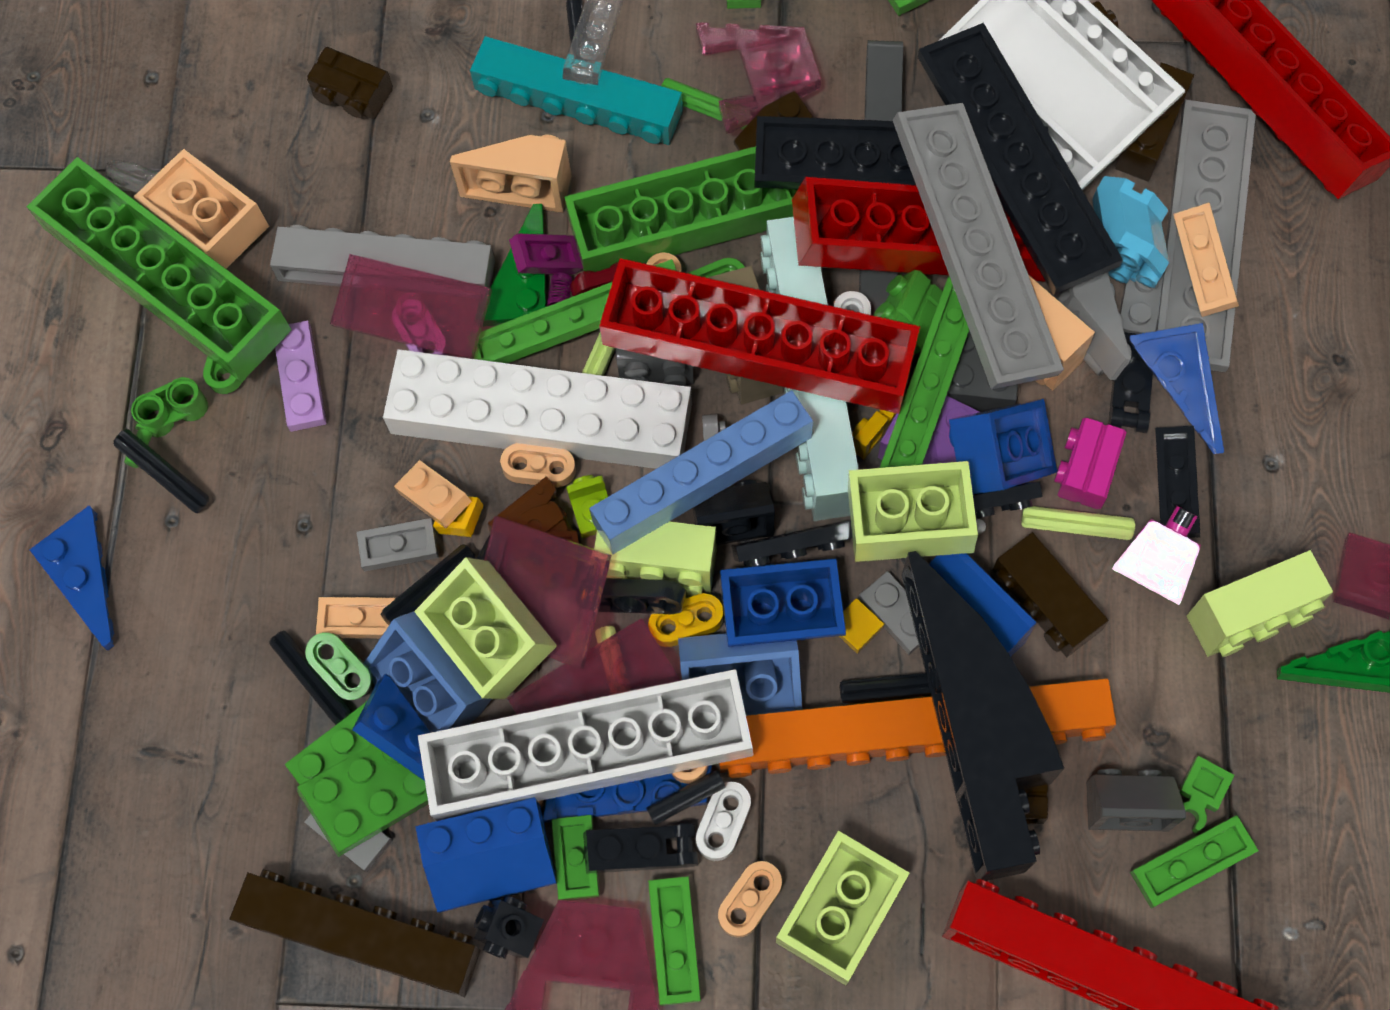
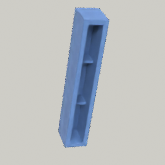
(701, 472)

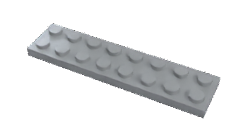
(1210, 169)
(977, 246)

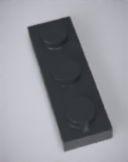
(1177, 473)

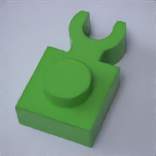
(1205, 788)

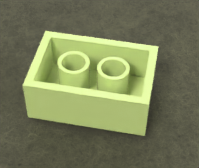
(911, 511)
(670, 553)
(1260, 605)
(485, 628)
(842, 907)

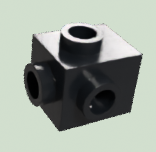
(507, 928)

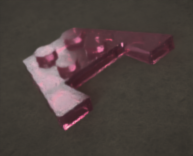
(774, 62)
(589, 948)

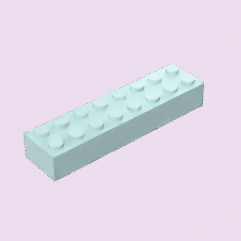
(831, 450)

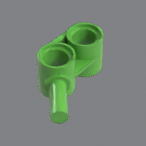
(168, 402)

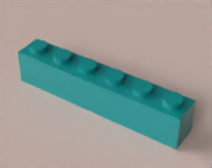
(538, 81)

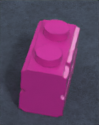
(1091, 462)

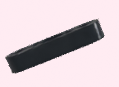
(642, 596)

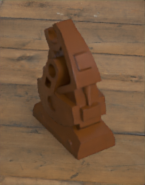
(539, 511)

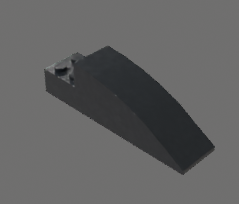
(986, 723)

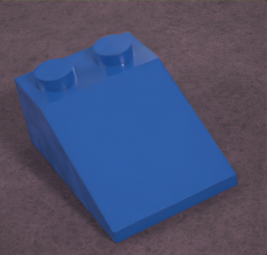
(1004, 445)

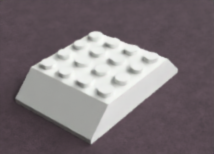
(1078, 75)

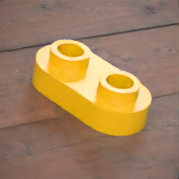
(687, 621)

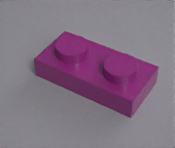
(545, 254)

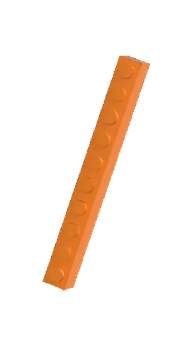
(902, 728)

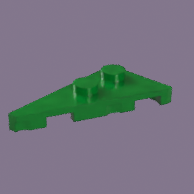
(515, 292)
(1348, 665)

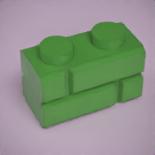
(912, 302)

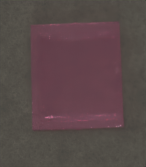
(554, 581)

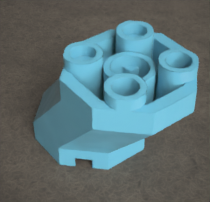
(1134, 228)

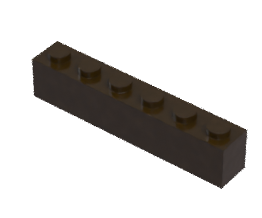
(355, 933)

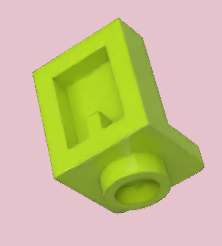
(584, 494)

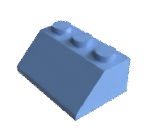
(765, 672)
(425, 675)

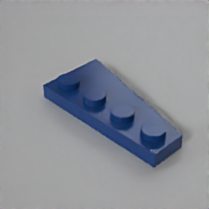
(615, 799)

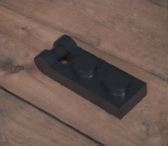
(1132, 390)
(638, 848)

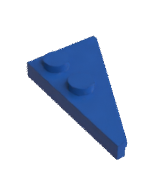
(1183, 369)
(74, 564)
(392, 725)

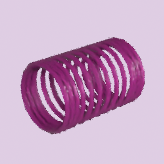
(555, 281)

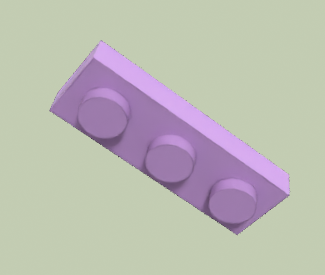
(300, 378)

